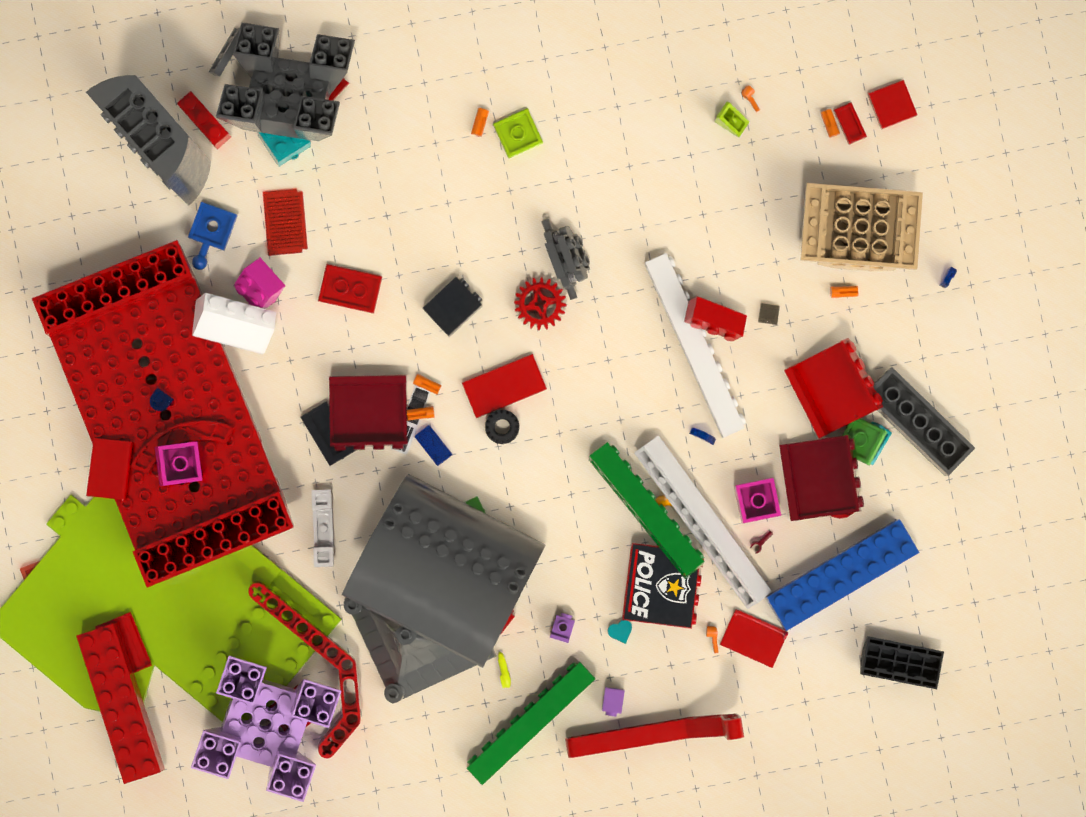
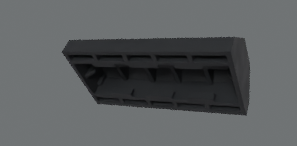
(901, 662)

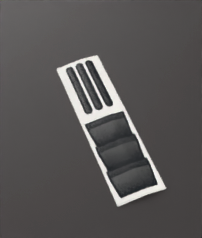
(418, 400)

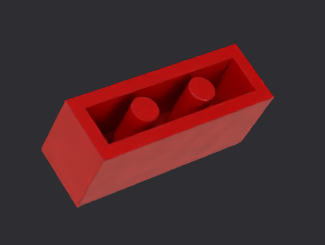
(204, 120)
(715, 319)

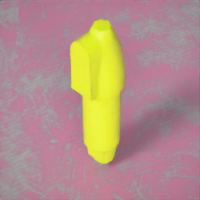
(505, 675)

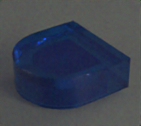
(160, 401)

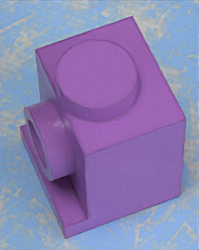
(560, 635)

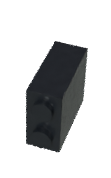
(453, 306)

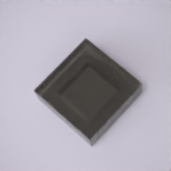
(768, 314)

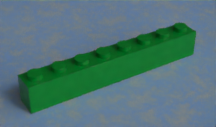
(646, 510)
(530, 723)

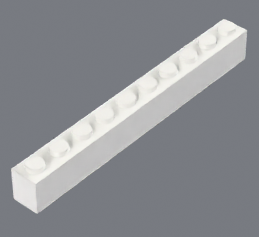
(695, 347)
(703, 522)

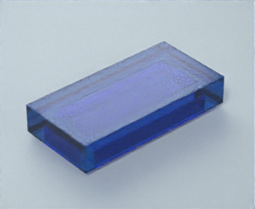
(433, 445)

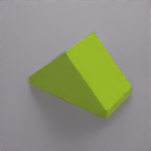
(731, 119)

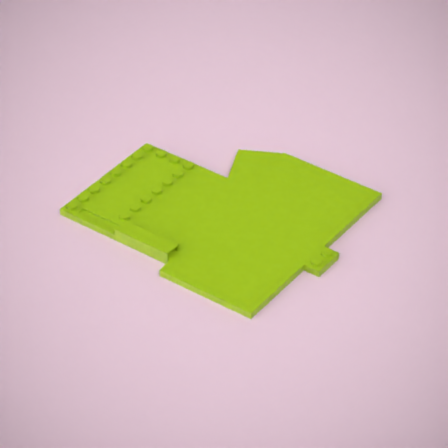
(184, 621)

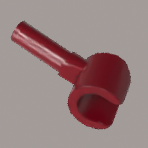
(762, 541)

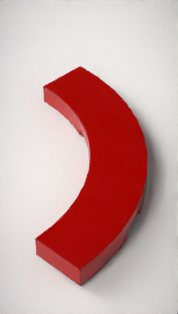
(178, 434)

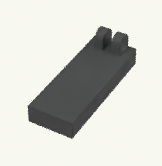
(225, 54)

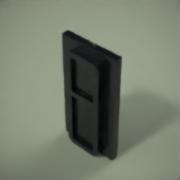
(318, 425)

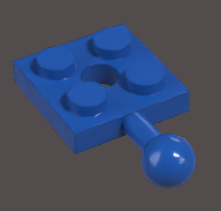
(216, 239)

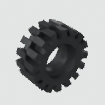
(502, 438)

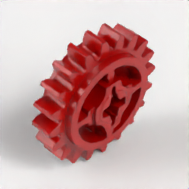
(535, 287)

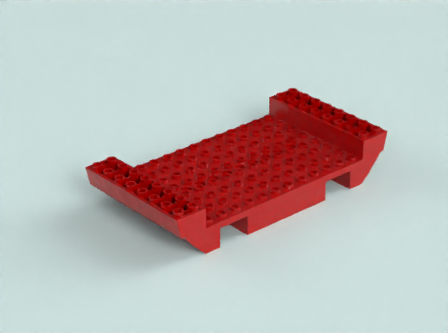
(93, 337)

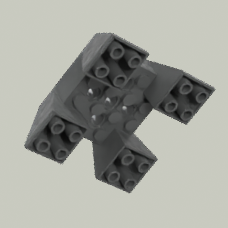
(285, 94)

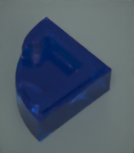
(950, 273)
(702, 436)

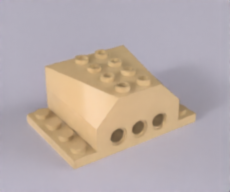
(861, 227)

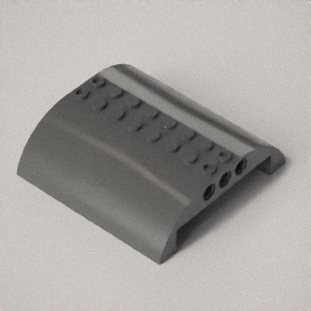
(443, 570)

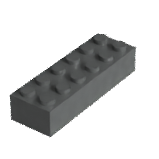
(921, 423)

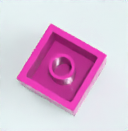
(259, 284)
(178, 463)
(757, 500)

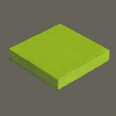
(517, 133)

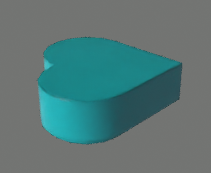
(620, 631)

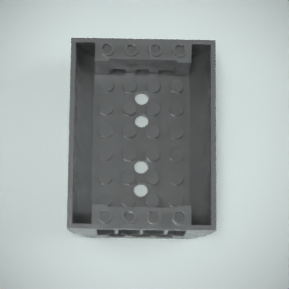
(141, 122)

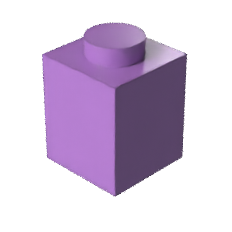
(613, 701)

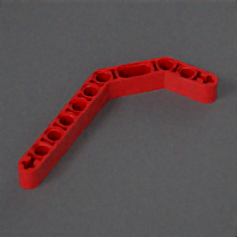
(321, 648)
(654, 733)

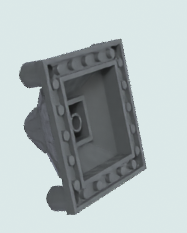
(403, 657)

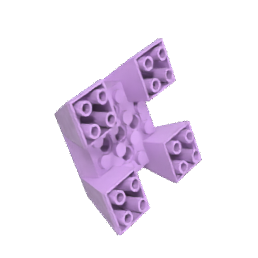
(249, 692)

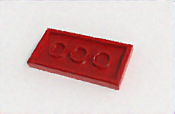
(504, 386)

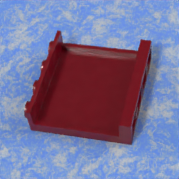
(368, 412)
(821, 477)

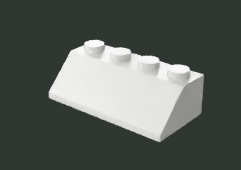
(233, 323)

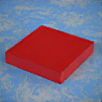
(892, 104)

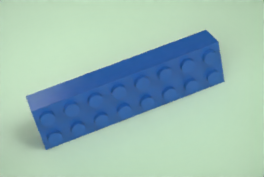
(842, 574)

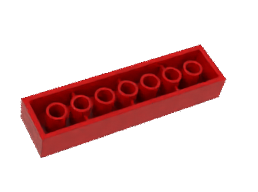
(120, 703)

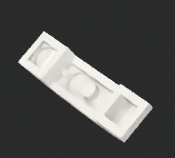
(323, 528)

